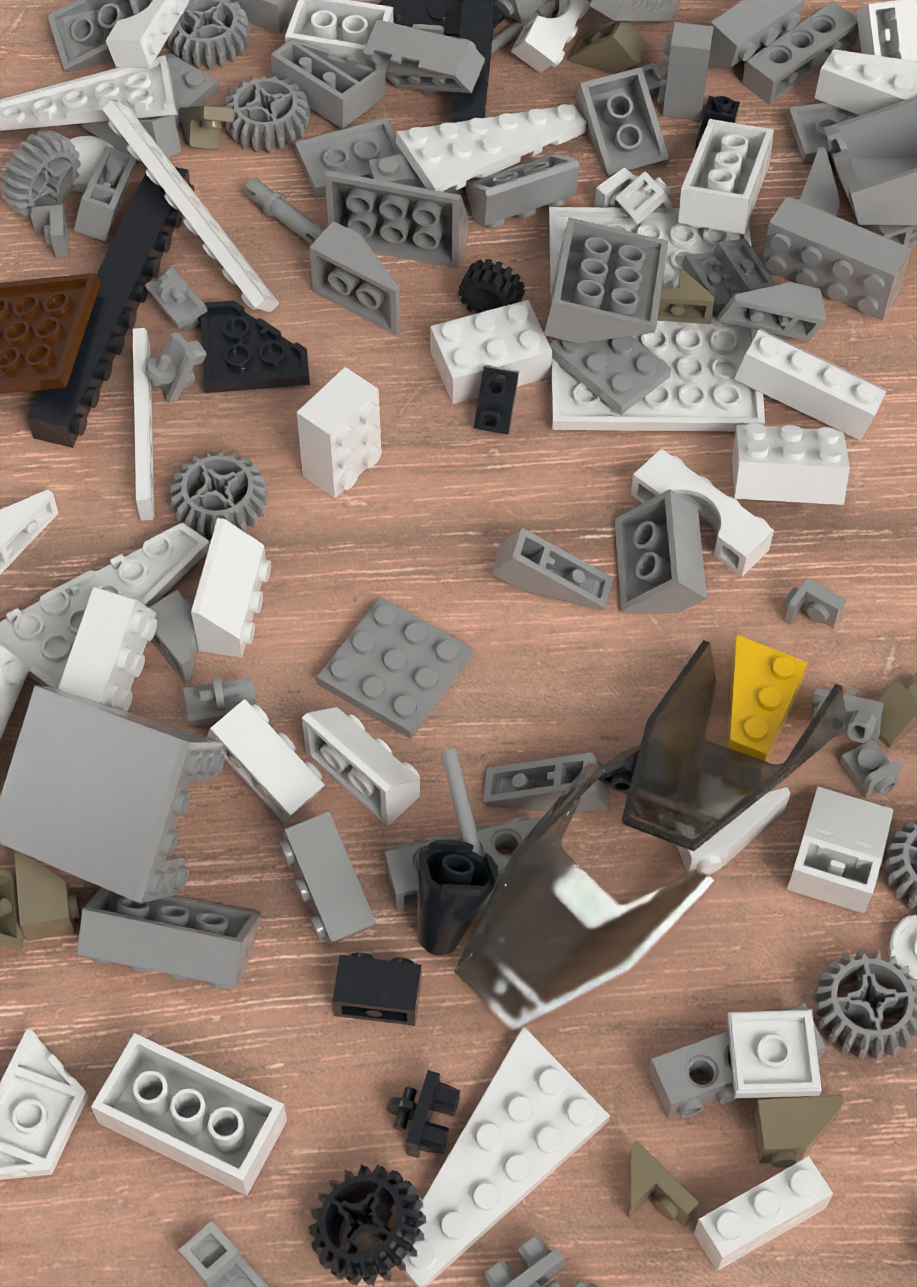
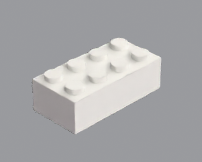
(725, 176)
(190, 1113)

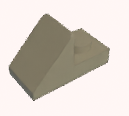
(203, 124)
(687, 303)
(899, 711)
(651, 1179)

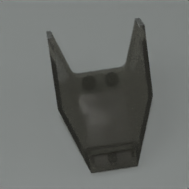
(695, 788)
(555, 929)

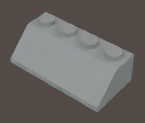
(169, 937)

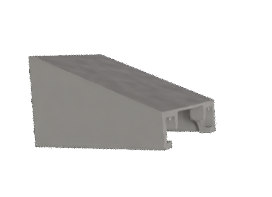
(878, 163)
(103, 793)

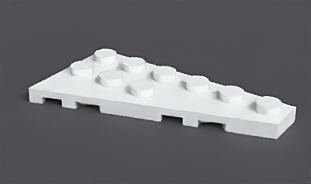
(81, 100)
(482, 146)
(46, 630)
(512, 1143)

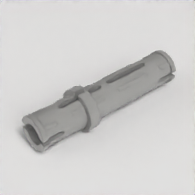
(276, 206)

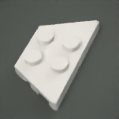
(36, 1110)

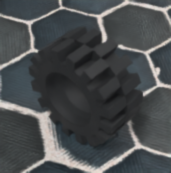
(490, 286)

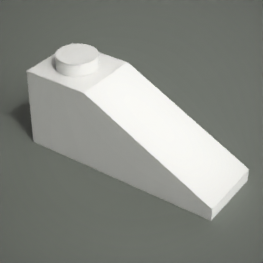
(22, 524)
(737, 834)

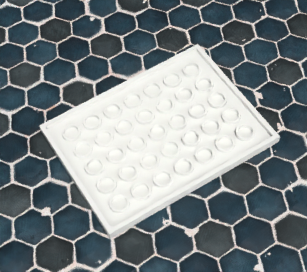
(701, 356)

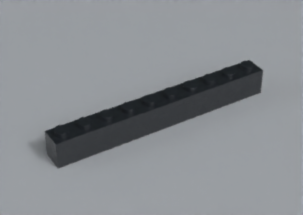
(128, 265)

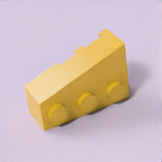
(760, 696)

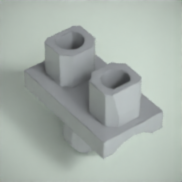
(177, 300)
(174, 367)
(213, 701)
(862, 714)
(540, 1265)

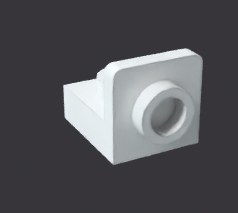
(610, 188)
(644, 197)

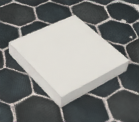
(773, 1054)

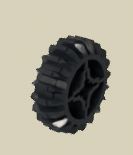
(379, 1194)

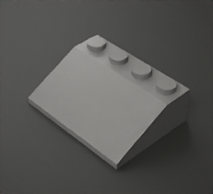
(400, 218)
(605, 284)

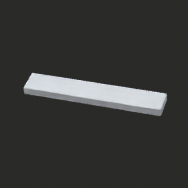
(143, 426)

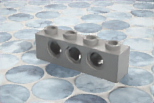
(637, 9)
(799, 52)
(403, 857)
(710, 1056)

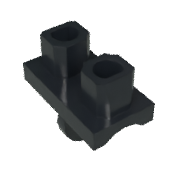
(496, 399)
(422, 1133)

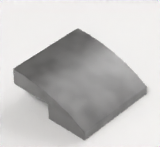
(728, 271)

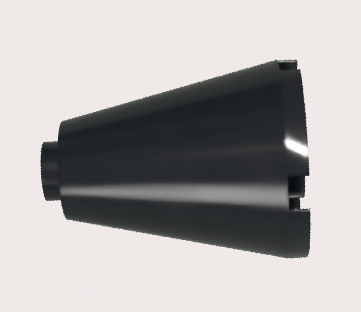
(450, 892)

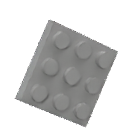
(395, 667)

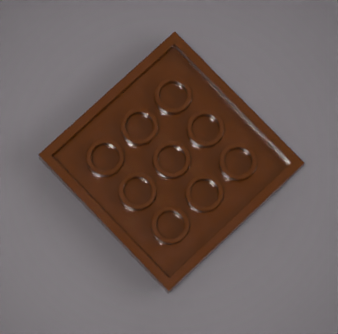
(43, 329)

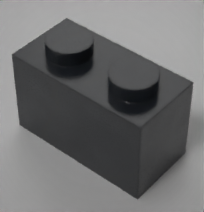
(377, 989)

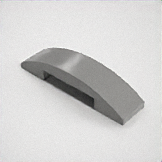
(218, 1260)

